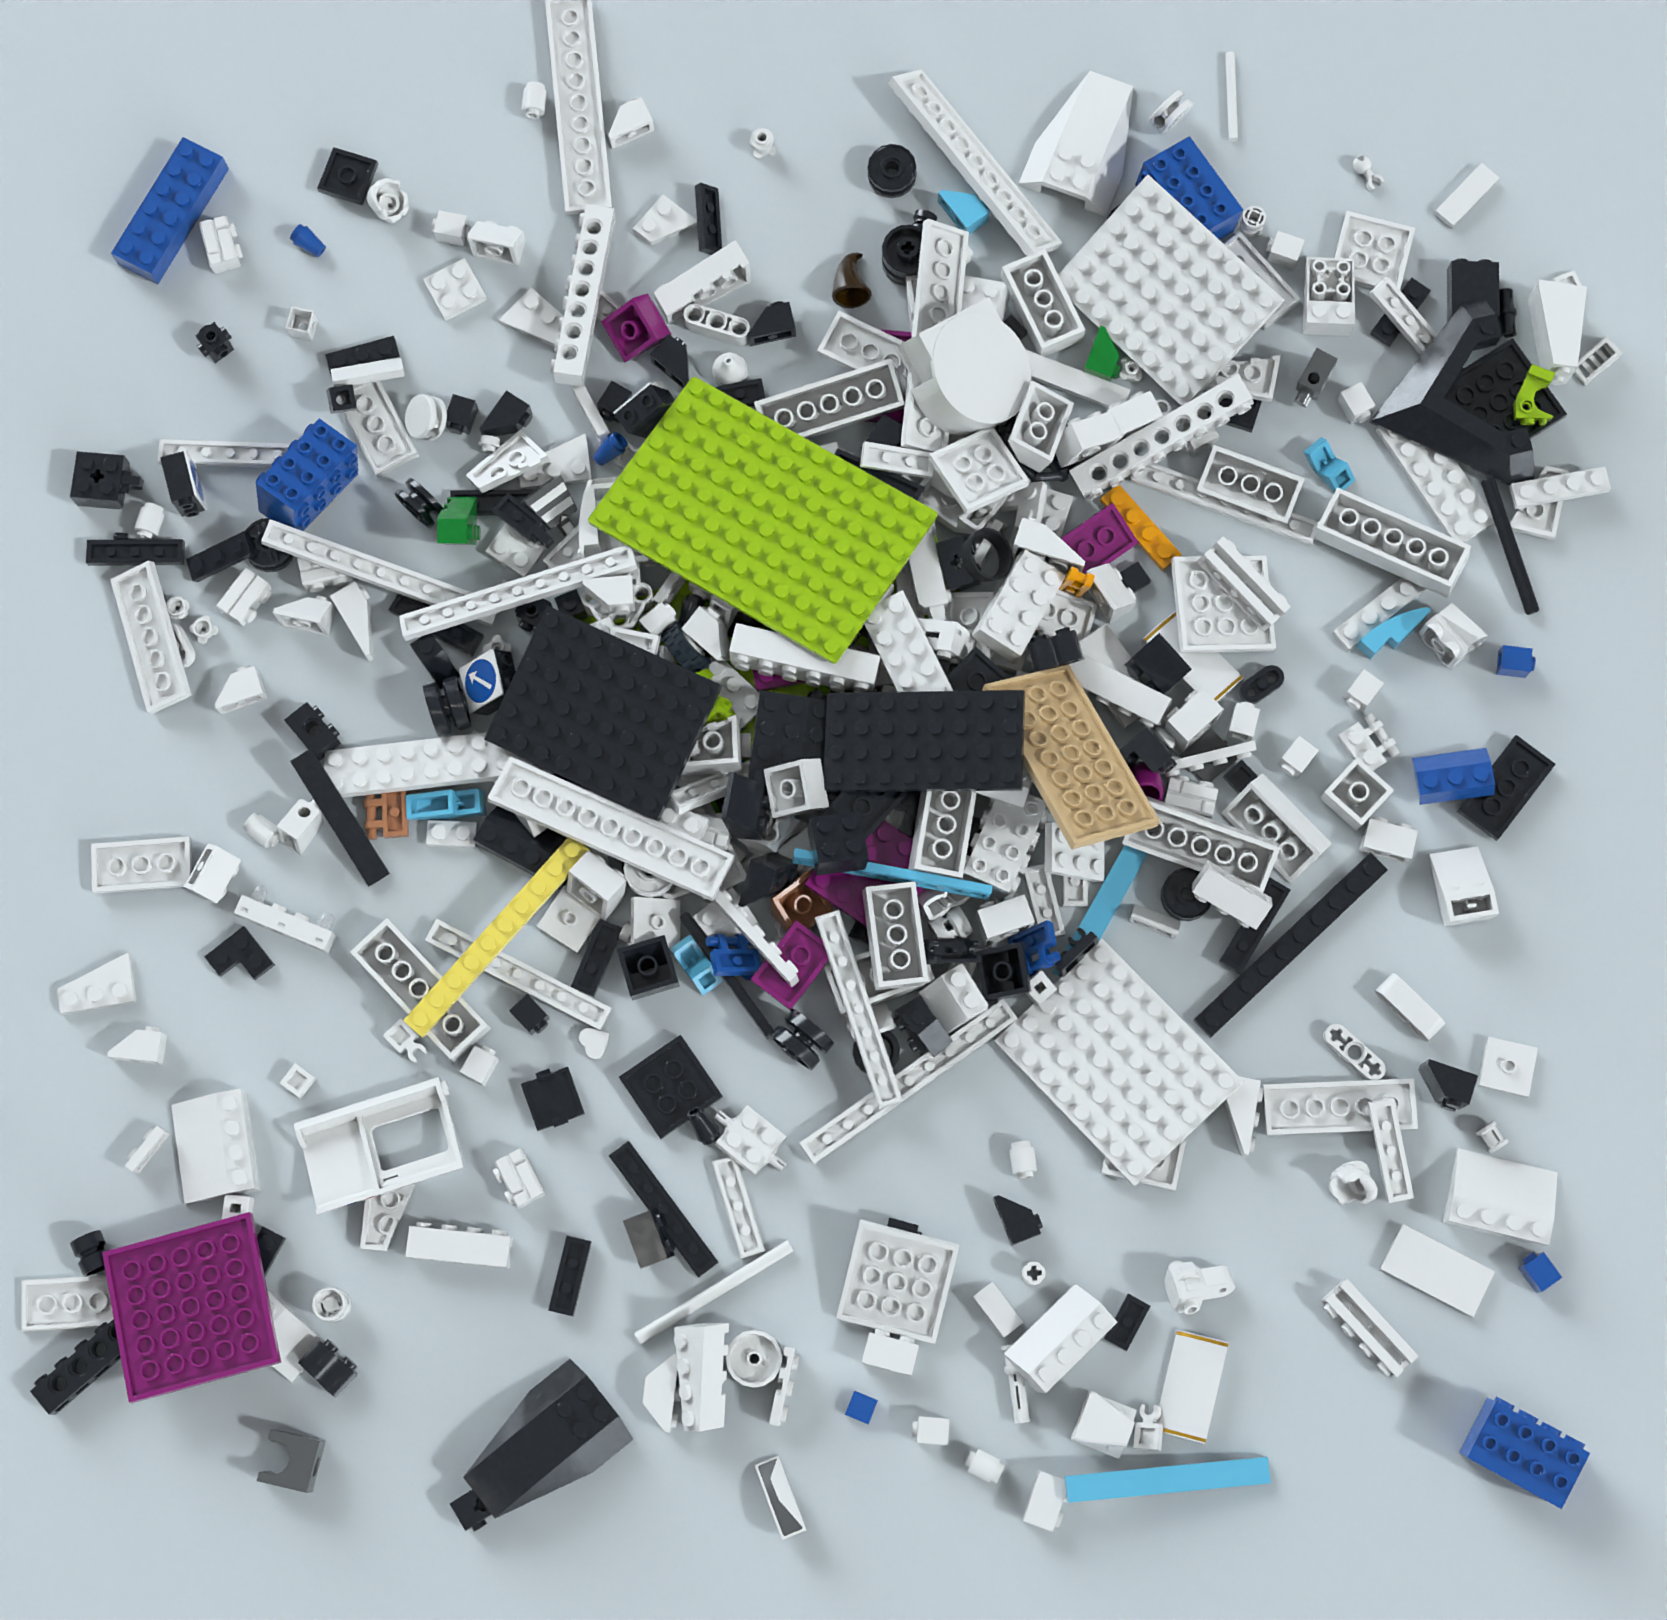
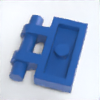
(1038, 941)
(732, 961)

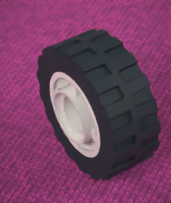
(685, 649)

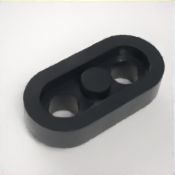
(1260, 685)

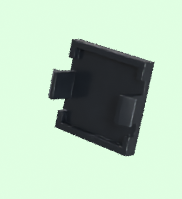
(552, 1098)

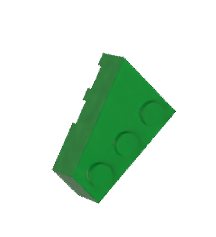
(458, 522)

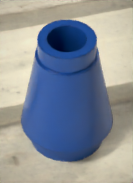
(307, 240)
(610, 448)

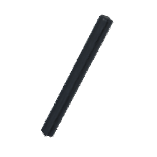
(1510, 546)

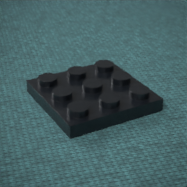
(670, 1086)

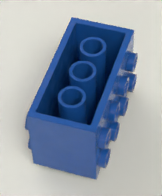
(1195, 185)
(307, 476)
(1525, 1451)

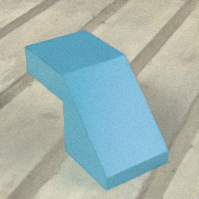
(1328, 467)
(695, 964)

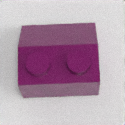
(635, 327)

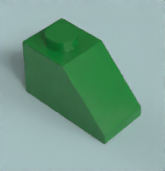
(1103, 357)

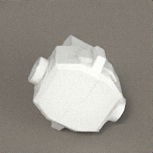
(1190, 1285)

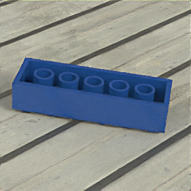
(170, 210)

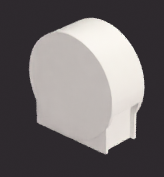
(968, 370)

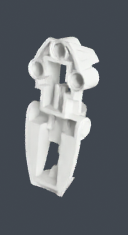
(594, 541)

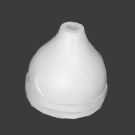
(729, 369)

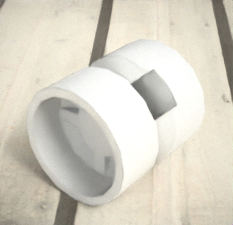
(956, 920)
(331, 1304)

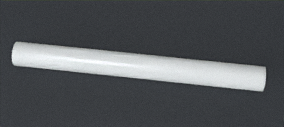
(1231, 96)

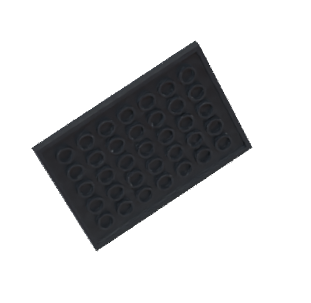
(603, 713)

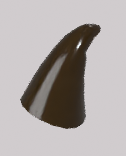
(848, 286)

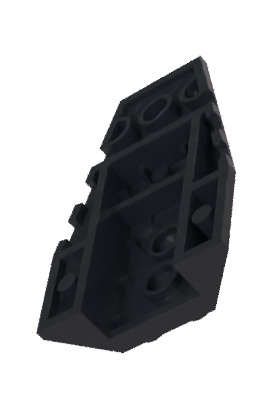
(548, 1442)

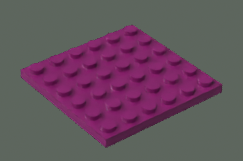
(191, 1307)

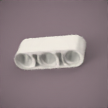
(709, 316)
(1410, 1007)

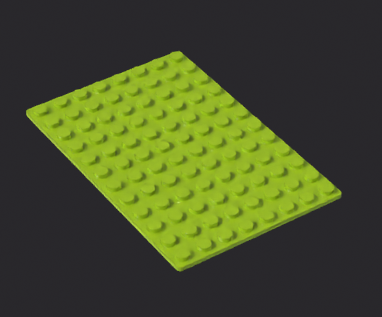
(763, 519)

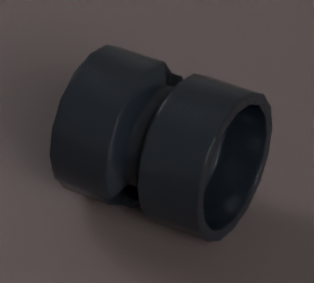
(89, 1250)

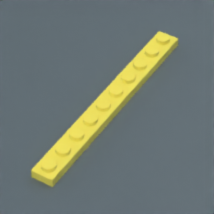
(495, 937)

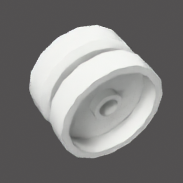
(769, 1358)

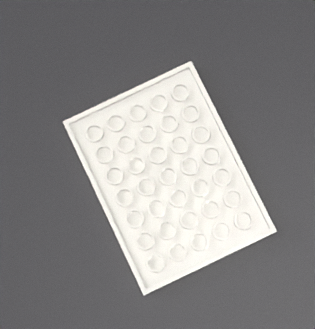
(1168, 291)
(1119, 1062)

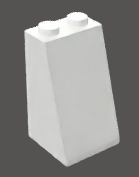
(1557, 326)

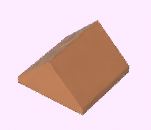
(798, 904)

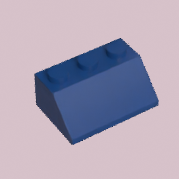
(1453, 776)

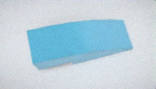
(1392, 631)
(446, 805)

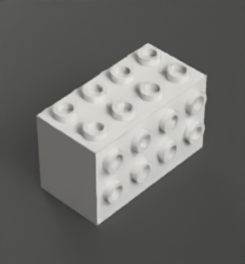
(1004, 844)

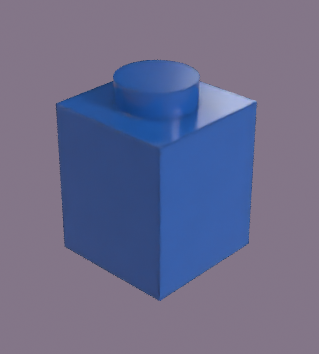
(1515, 661)
(1539, 1271)

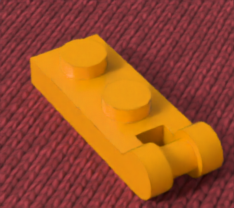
(1077, 582)

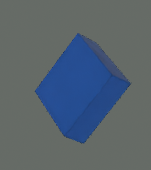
(861, 1407)

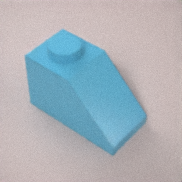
(964, 209)

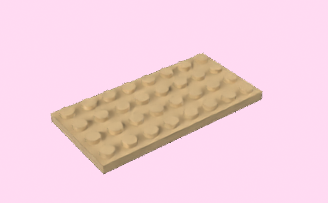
(1077, 761)

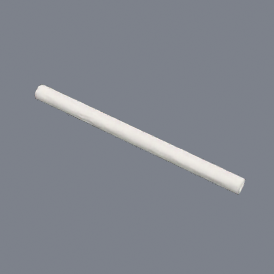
(713, 1292)

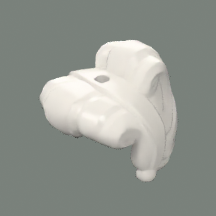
(388, 192)
(1353, 1182)

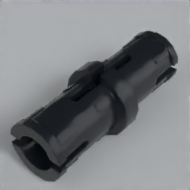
(1507, 313)

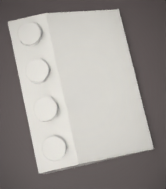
(215, 1146)
(1502, 1198)

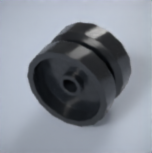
(901, 253)
(443, 707)
(804, 1036)

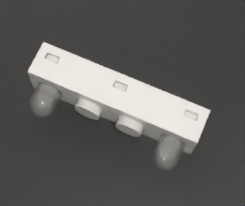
(291, 926)

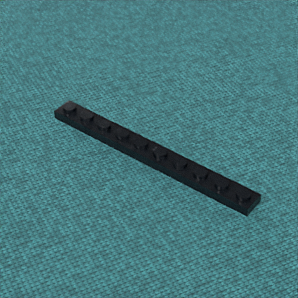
(1290, 945)

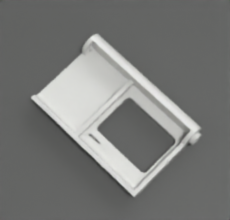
(344, 1154)

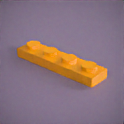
(1148, 535)

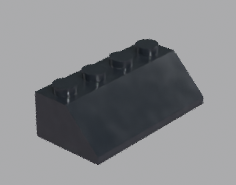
(511, 841)

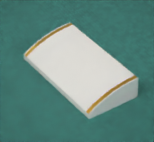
(1208, 668)
(1191, 1385)

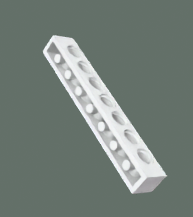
(574, 370)
(1167, 425)

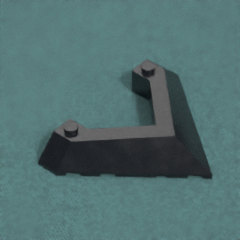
(1422, 414)

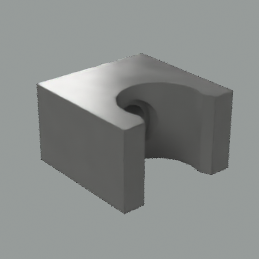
(303, 1463)

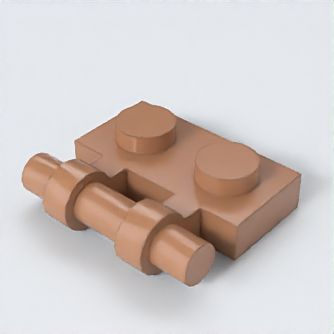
(394, 817)

